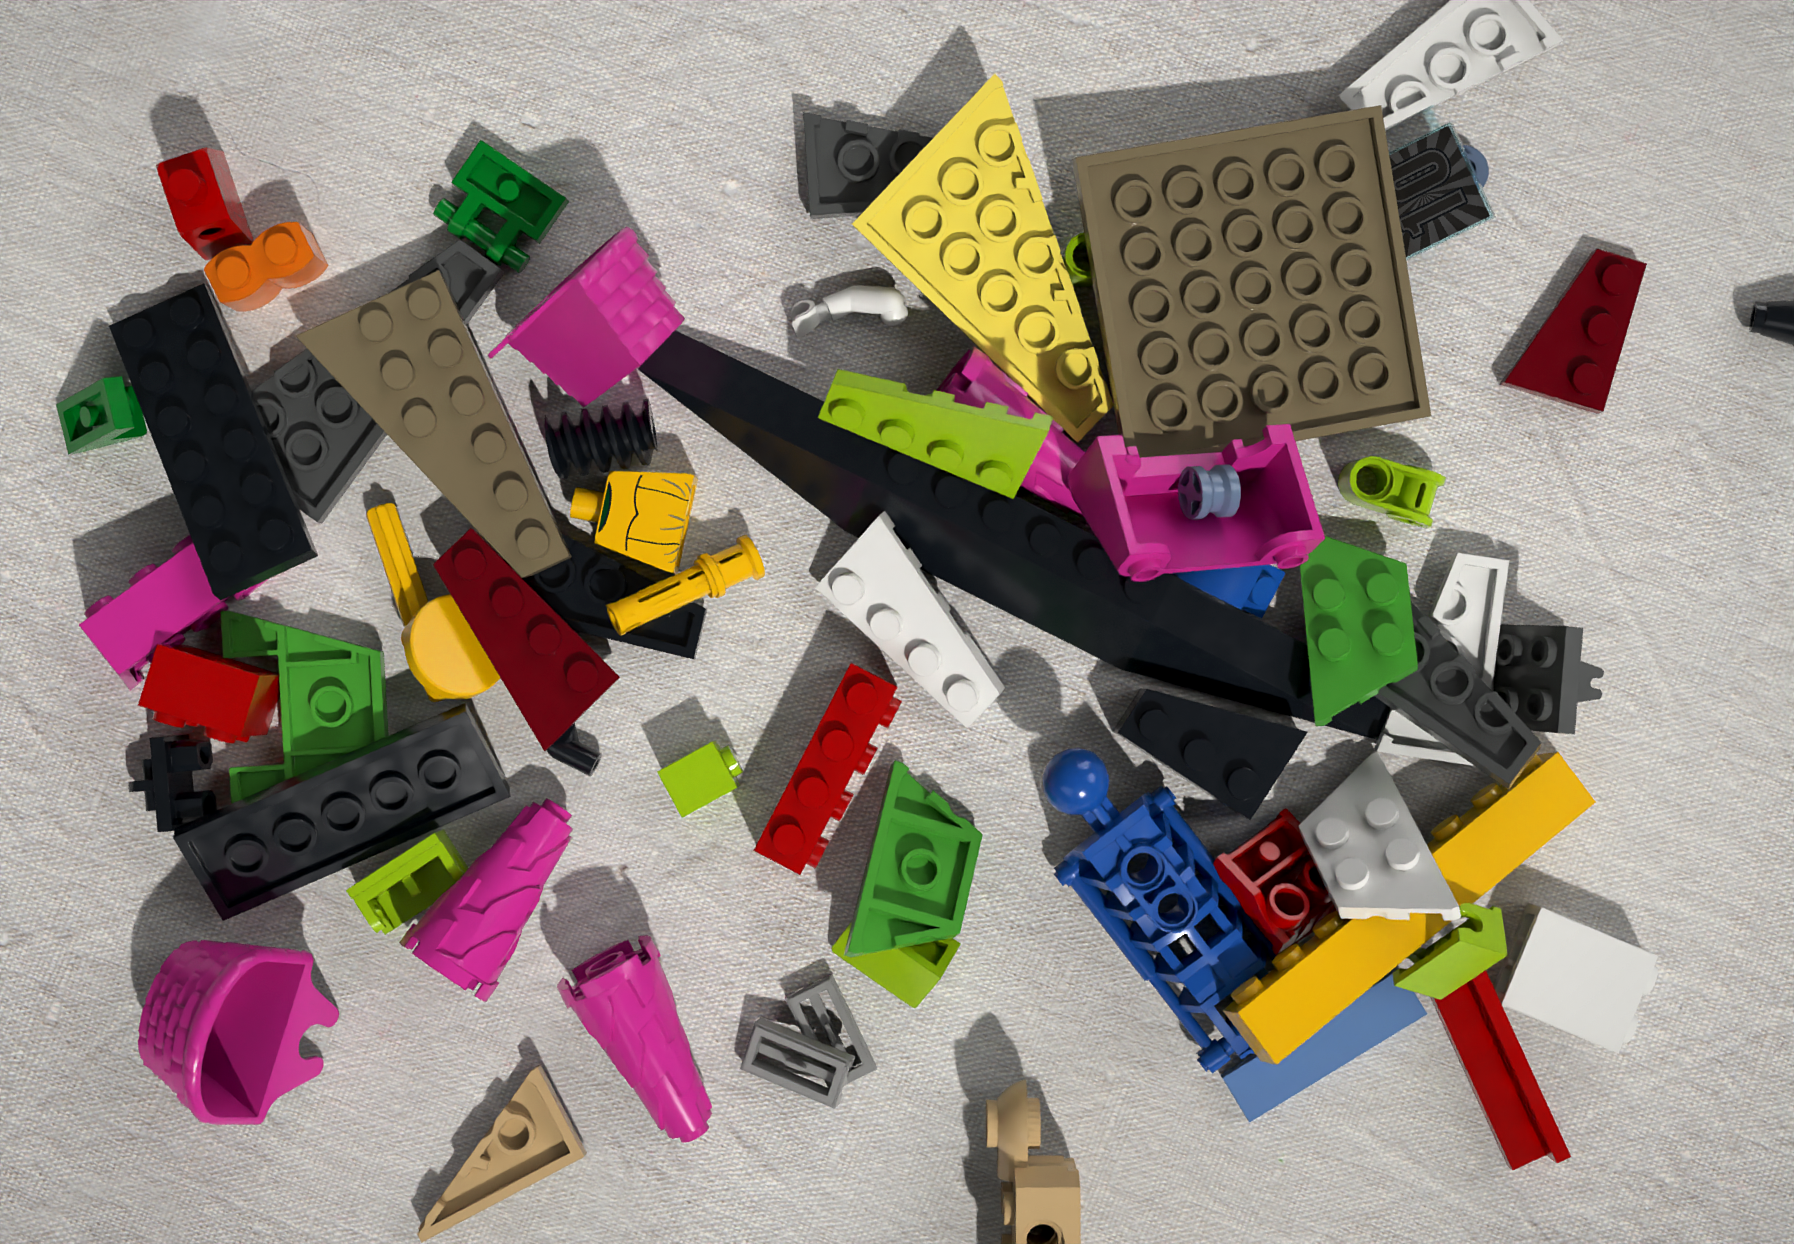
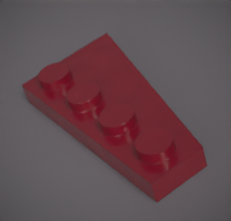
(531, 647)

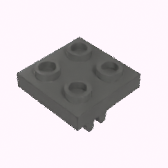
(1543, 675)

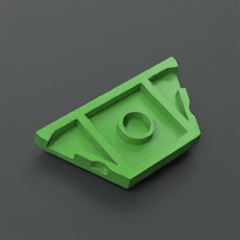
(1355, 625)
(914, 870)

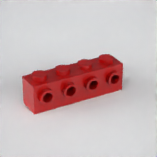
(825, 769)

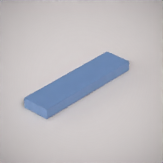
(1356, 1029)

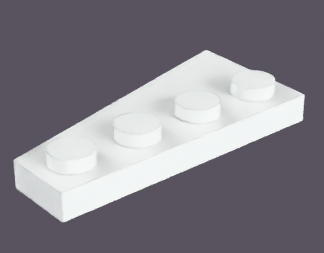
(1450, 55)
(1470, 620)

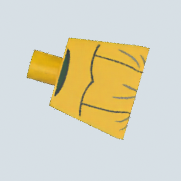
(640, 515)

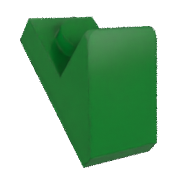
(101, 416)

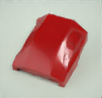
(1277, 882)

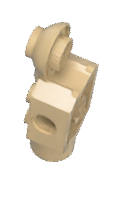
(1038, 1186)

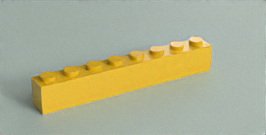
(1353, 954)

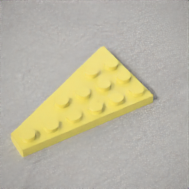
(981, 248)

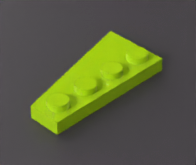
(955, 437)

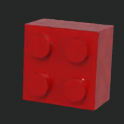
(210, 691)

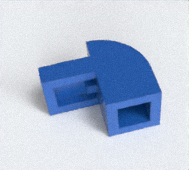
(1242, 587)

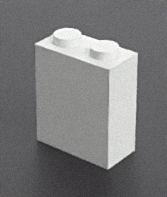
(1575, 978)

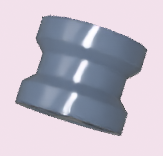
(1209, 491)

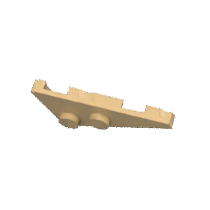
(518, 1150)

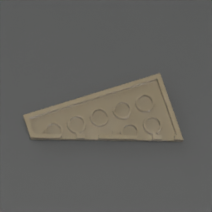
(431, 394)

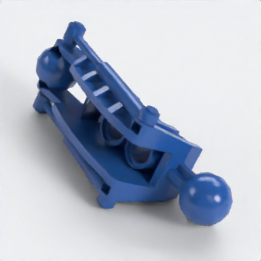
(1079, 785)

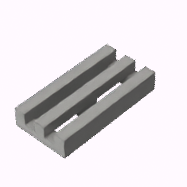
(812, 992)
(803, 1044)

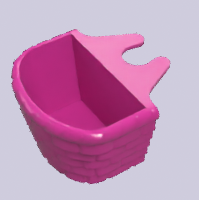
(598, 321)
(229, 1027)

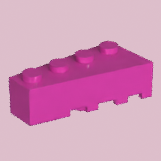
(154, 611)

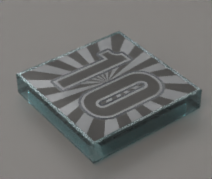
(1436, 190)

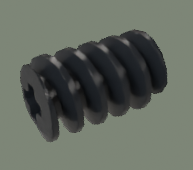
(601, 440)

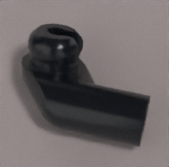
(575, 754)

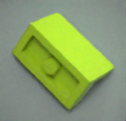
(906, 970)

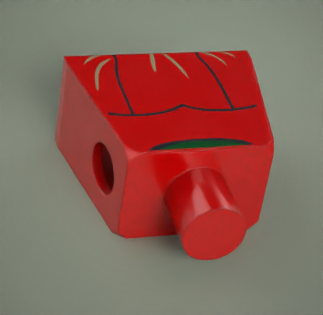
(204, 198)

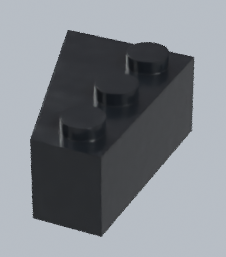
(1210, 747)

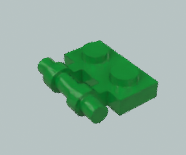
(508, 192)

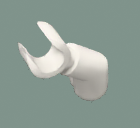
(879, 300)

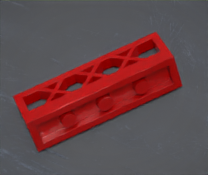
(1500, 1074)

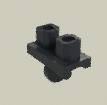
(170, 781)

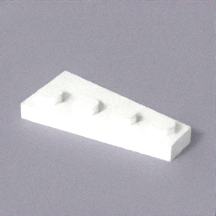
(897, 608)

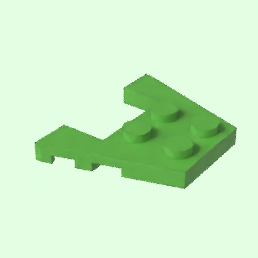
(328, 696)

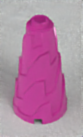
(979, 381)
(481, 916)
(634, 1018)

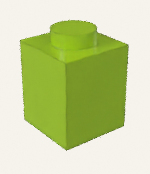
(701, 777)

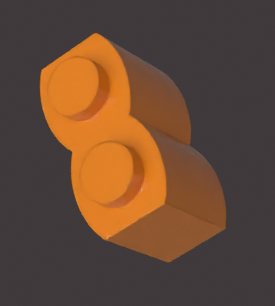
(255, 274)

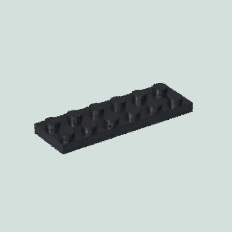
(213, 442)
(342, 812)

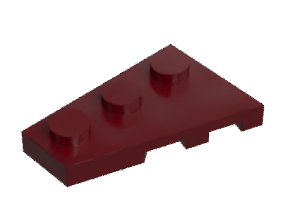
(1583, 337)

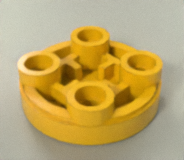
(446, 652)

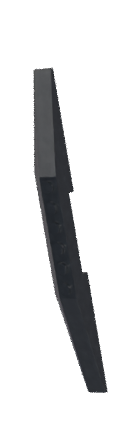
(1000, 545)

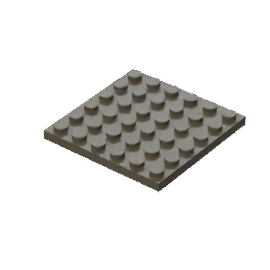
(1252, 284)

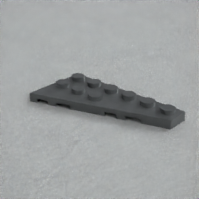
(319, 426)

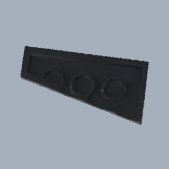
(590, 581)

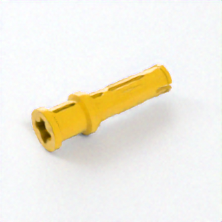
(708, 577)

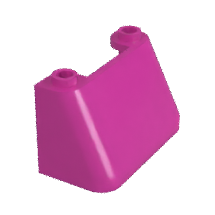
(1143, 529)

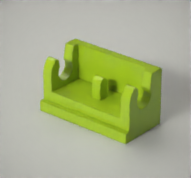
(408, 883)
(1457, 955)

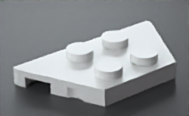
(1374, 851)

